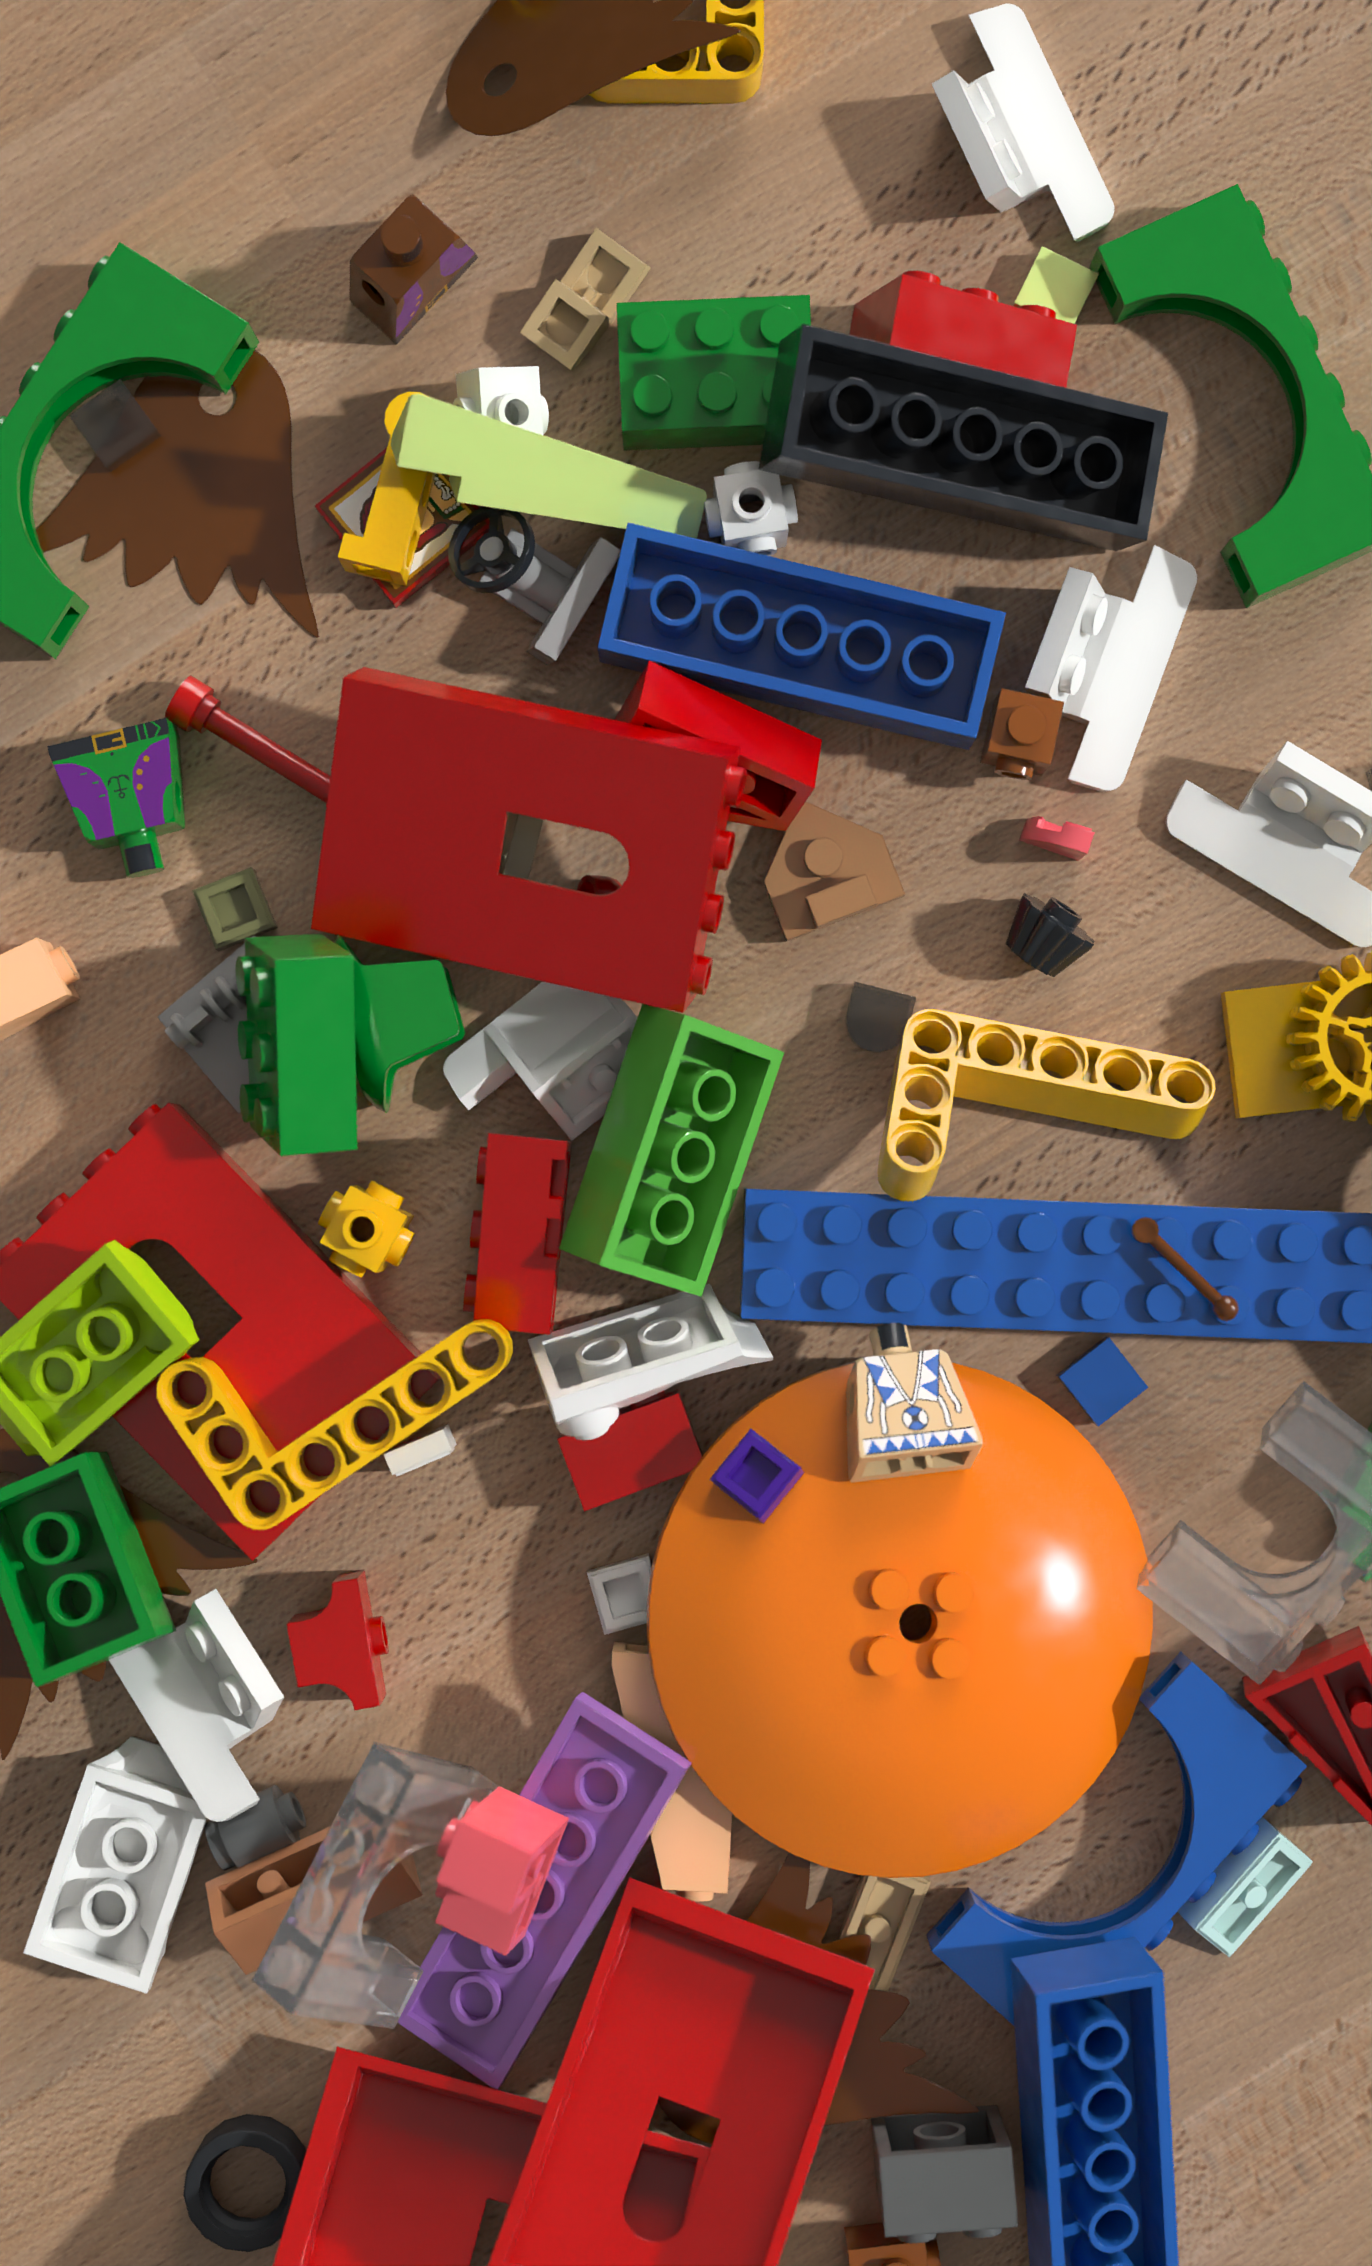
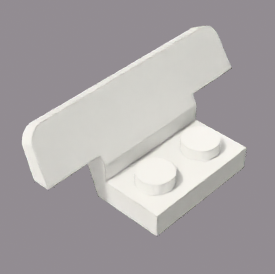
(1021, 128)
(1109, 661)
(1290, 838)
(561, 1046)
(201, 1698)

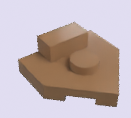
(828, 872)

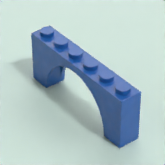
(1229, 1781)

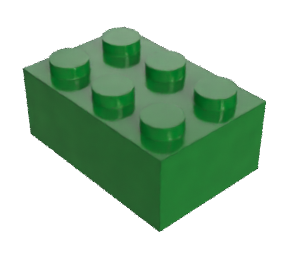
(701, 368)
(299, 1043)
(75, 1569)

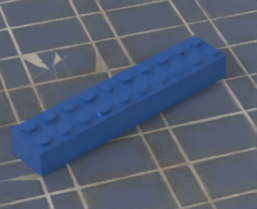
(1053, 1266)

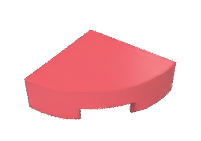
(1070, 840)

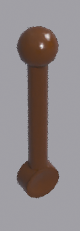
(1146, 1231)

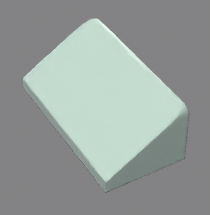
(1246, 1889)

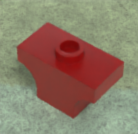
(342, 1643)

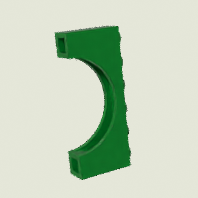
(1218, 268)
(125, 328)

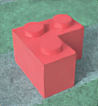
(496, 1867)

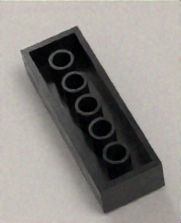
(962, 439)

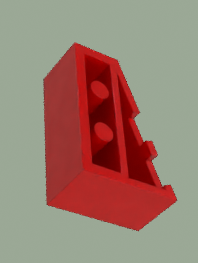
(967, 327)
(777, 756)
(518, 1232)
(1327, 1711)

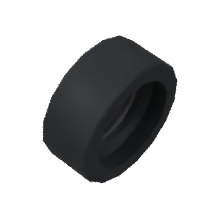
(205, 2211)

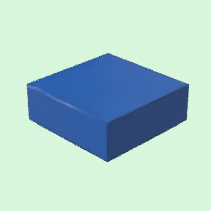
(1102, 1381)

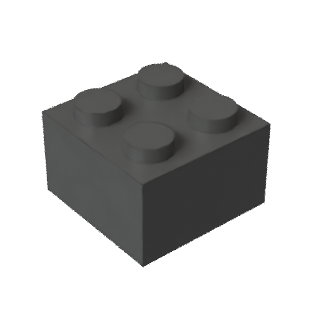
(944, 2174)

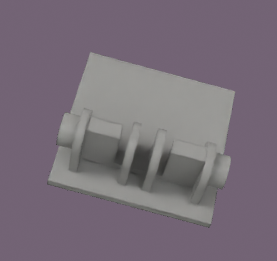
(207, 1027)

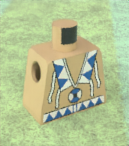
(906, 1412)

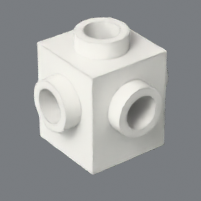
(504, 395)
(757, 531)

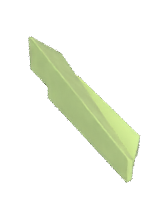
(536, 474)

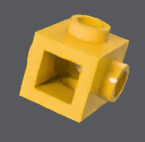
(390, 1221)

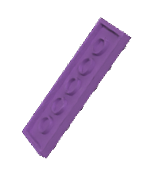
(613, 1790)

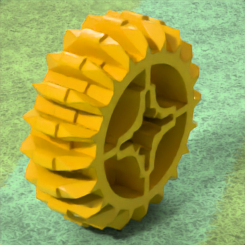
(1321, 1022)

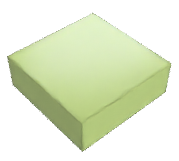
(1057, 285)

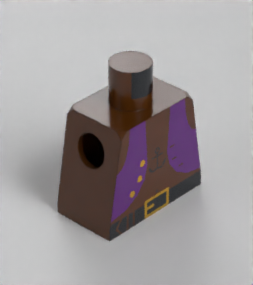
(411, 266)

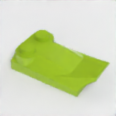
(88, 1351)

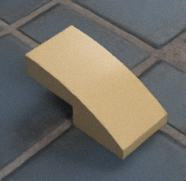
(585, 300)

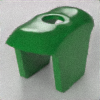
(400, 1018)

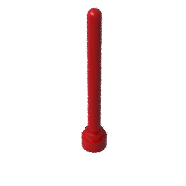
(198, 710)

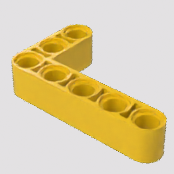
(702, 77)
(1024, 1085)
(338, 1432)

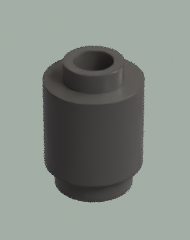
(257, 1831)

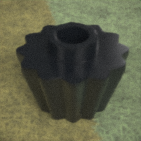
(1047, 935)

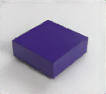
(757, 1475)

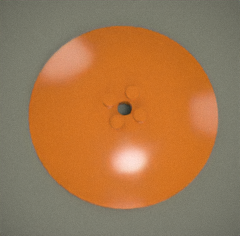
(790, 1656)

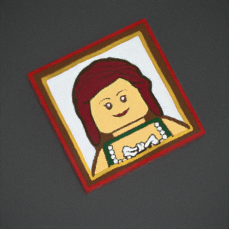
(349, 507)

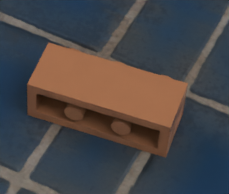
(255, 1897)

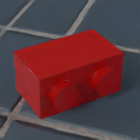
(640, 1449)

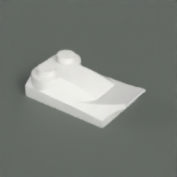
(636, 1354)
(119, 1868)

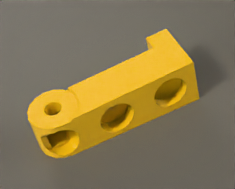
(394, 517)

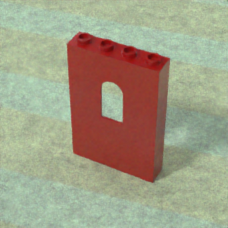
(423, 820)
(304, 1329)
(712, 2021)
(414, 2156)

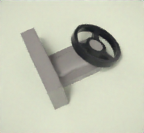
(532, 576)

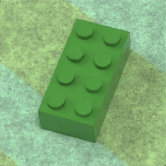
(671, 1150)

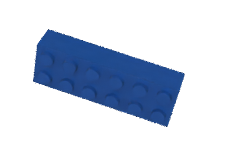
(801, 636)
(1095, 2106)

